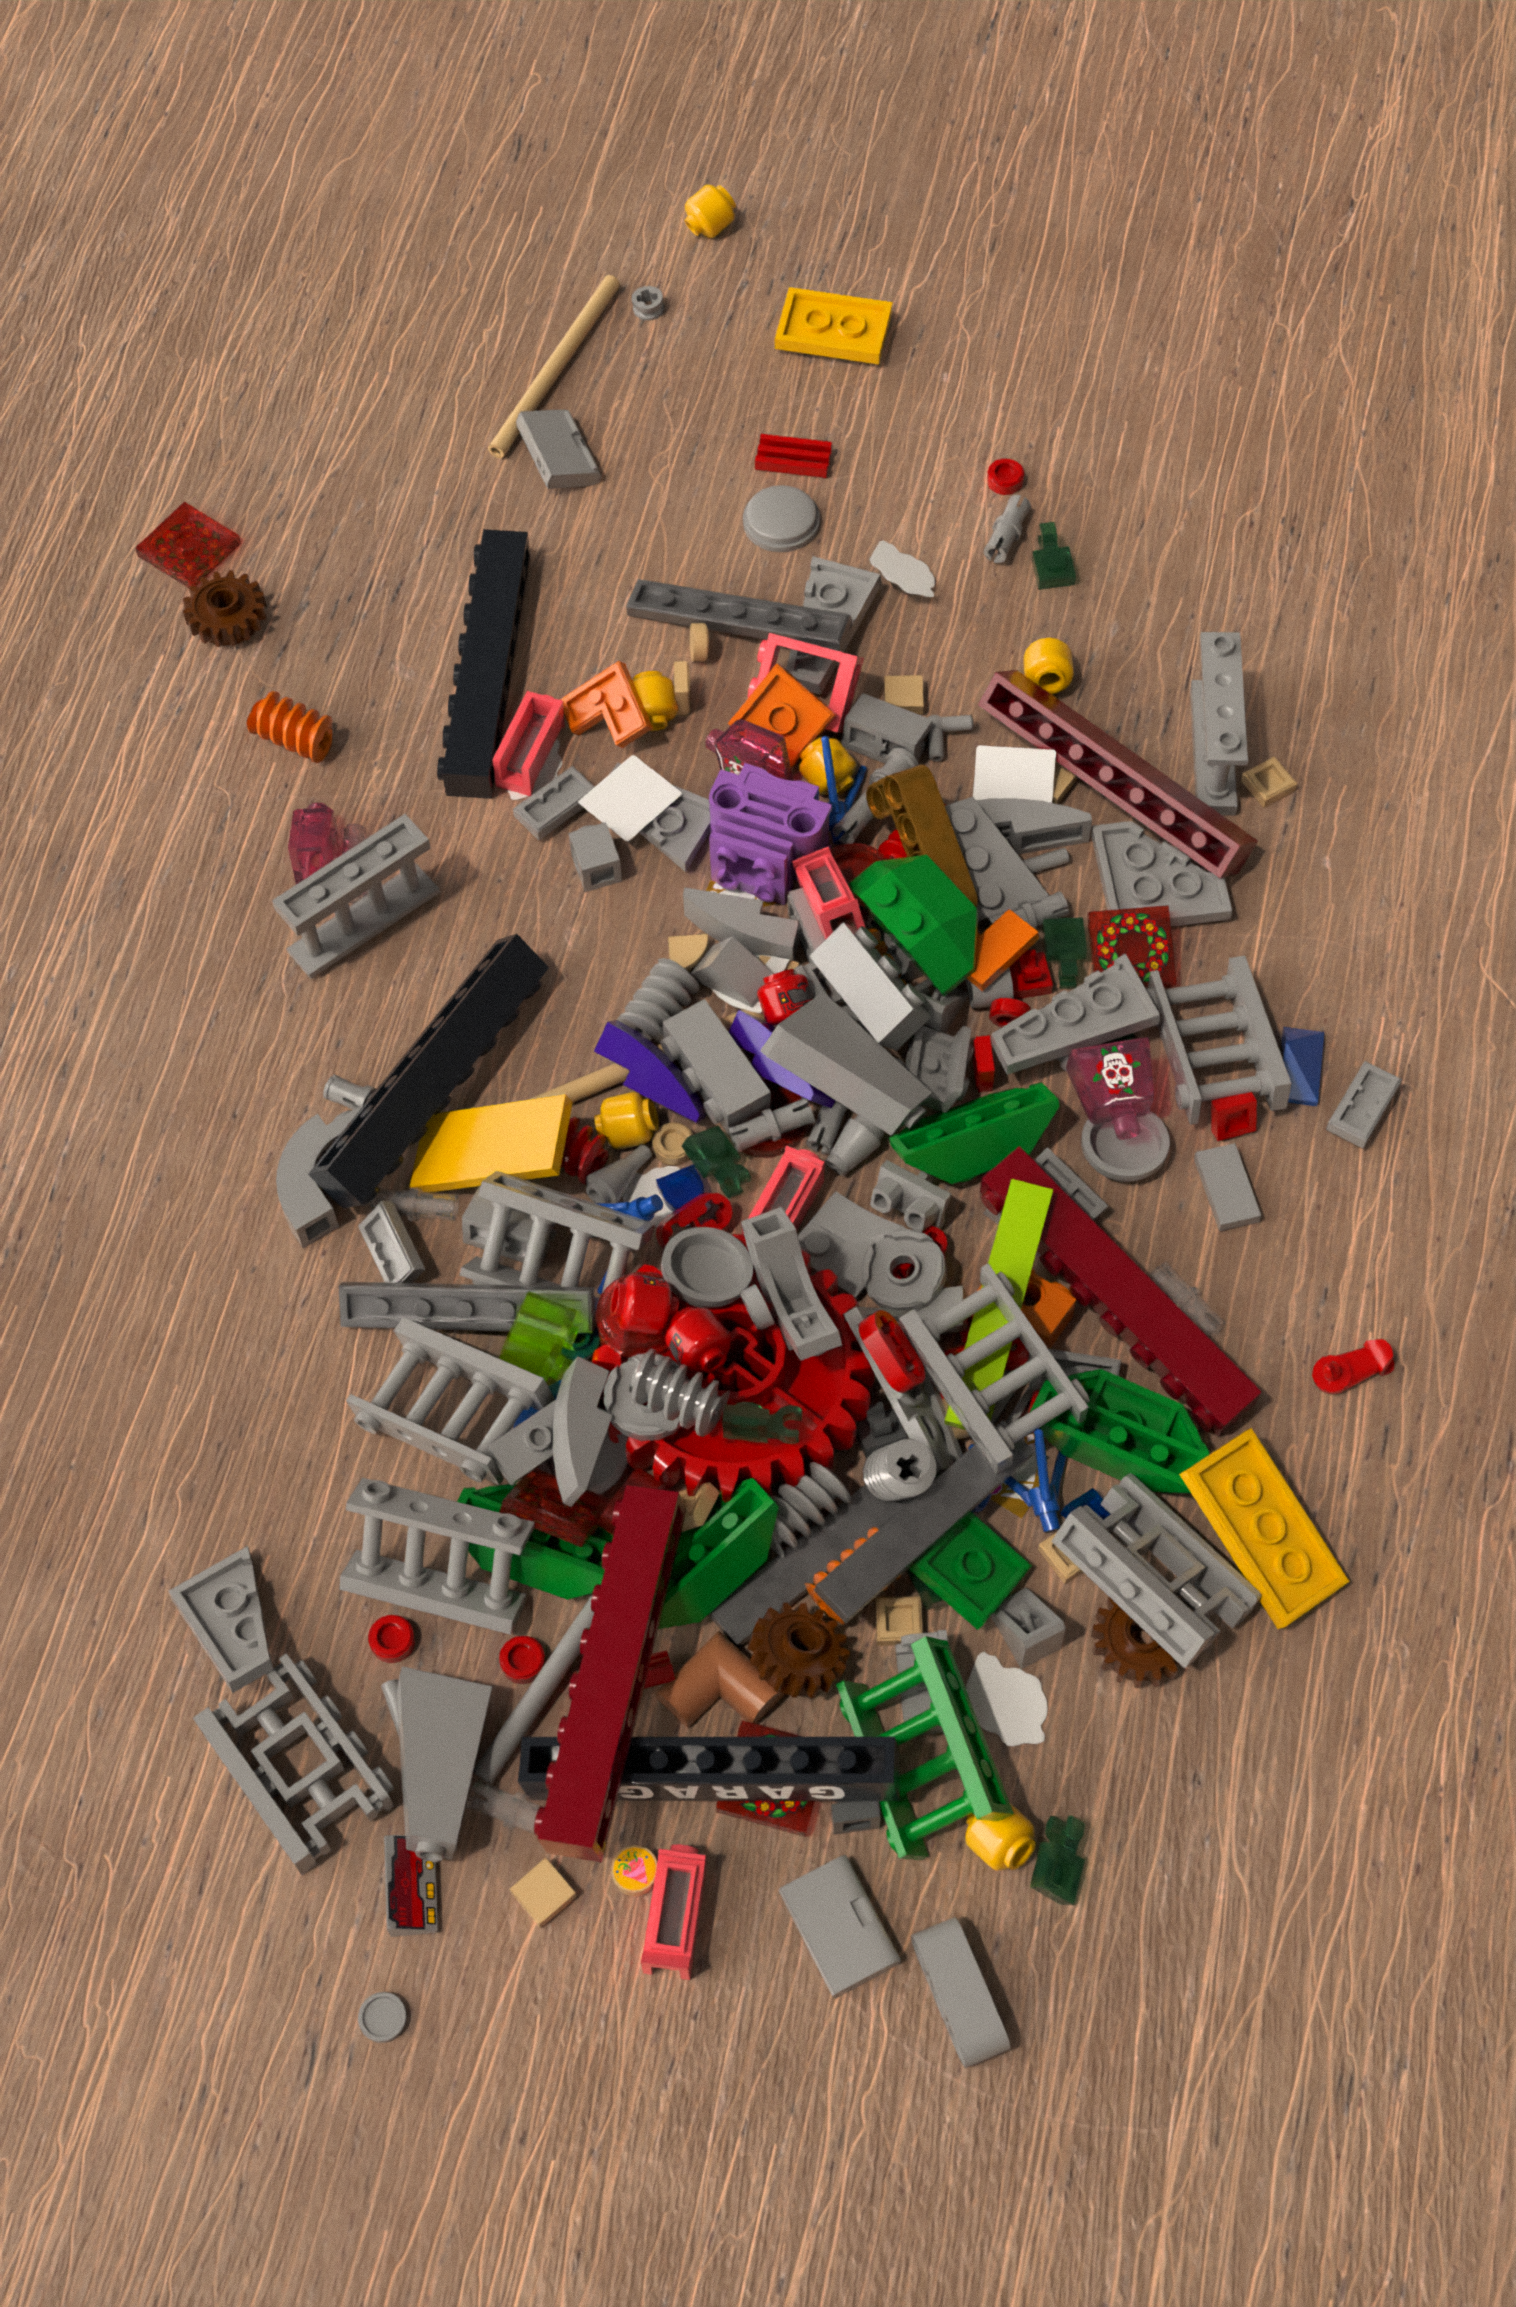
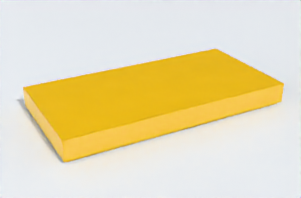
(510, 1138)
(1264, 1528)

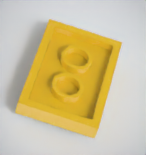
(833, 325)

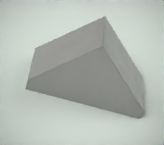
(732, 971)
(940, 1008)
(1028, 1627)

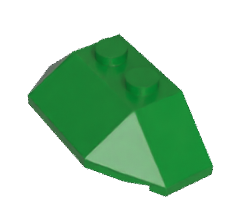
(922, 916)
(977, 1133)
(1126, 1432)
(719, 1554)
(545, 1560)

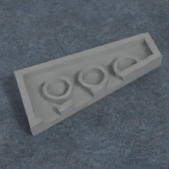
(839, 590)
(1093, 1013)
(917, 1409)

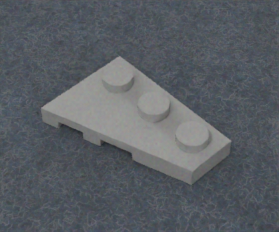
(680, 827)
(993, 864)
(227, 1618)

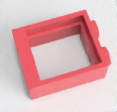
(845, 681)

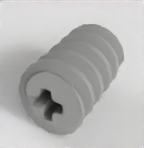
(659, 999)
(676, 1394)
(916, 1469)
(803, 1502)

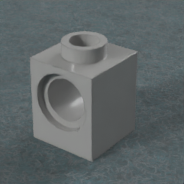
(595, 856)

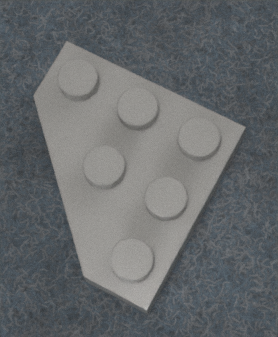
(1150, 874)

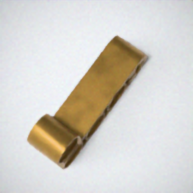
(921, 821)

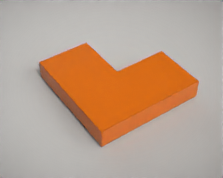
(608, 697)
(1001, 947)

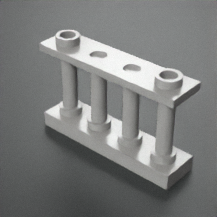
(1218, 721)
(344, 880)
(1247, 1016)
(546, 1208)
(452, 1361)
(973, 1406)
(425, 1588)

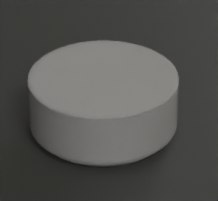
(757, 1308)

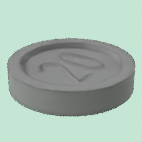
(382, 2017)

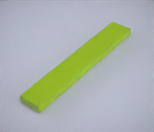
(1014, 1256)

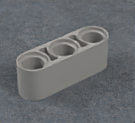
(960, 1992)

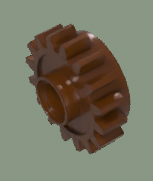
(225, 609)
(798, 1651)
(1124, 1654)

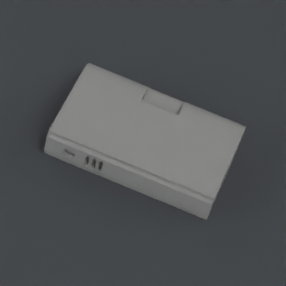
(558, 448)
(839, 1926)

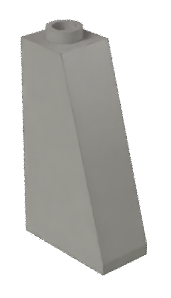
(847, 1064)
(438, 1750)

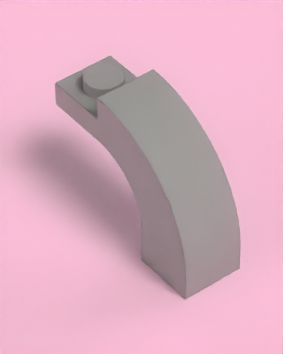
(300, 1196)
(787, 1285)

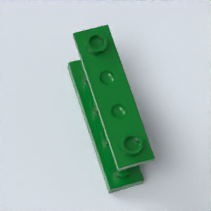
(965, 1750)

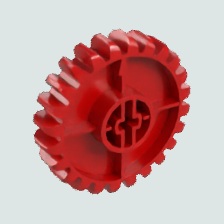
(764, 1372)

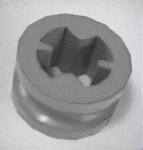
(651, 311)

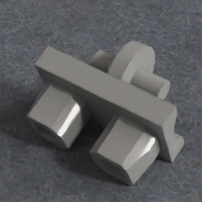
(912, 1195)

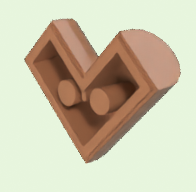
(717, 1672)

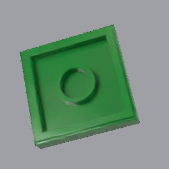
(971, 1569)

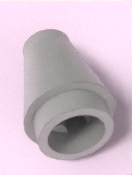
(854, 1145)

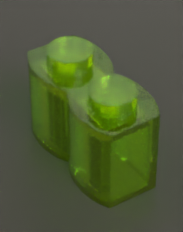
(539, 1336)

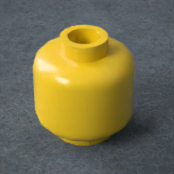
(709, 211)
(1049, 664)
(657, 697)
(813, 767)
(627, 1120)
(1003, 1842)

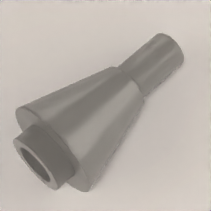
(611, 1181)

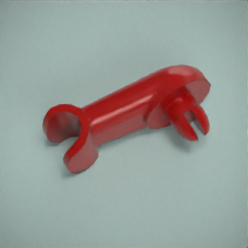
(1340, 1372)

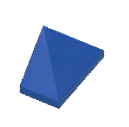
(1303, 1060)

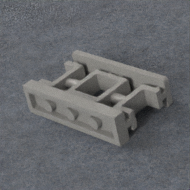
(1139, 1586)
(265, 1781)

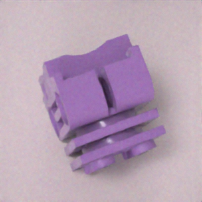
(761, 828)

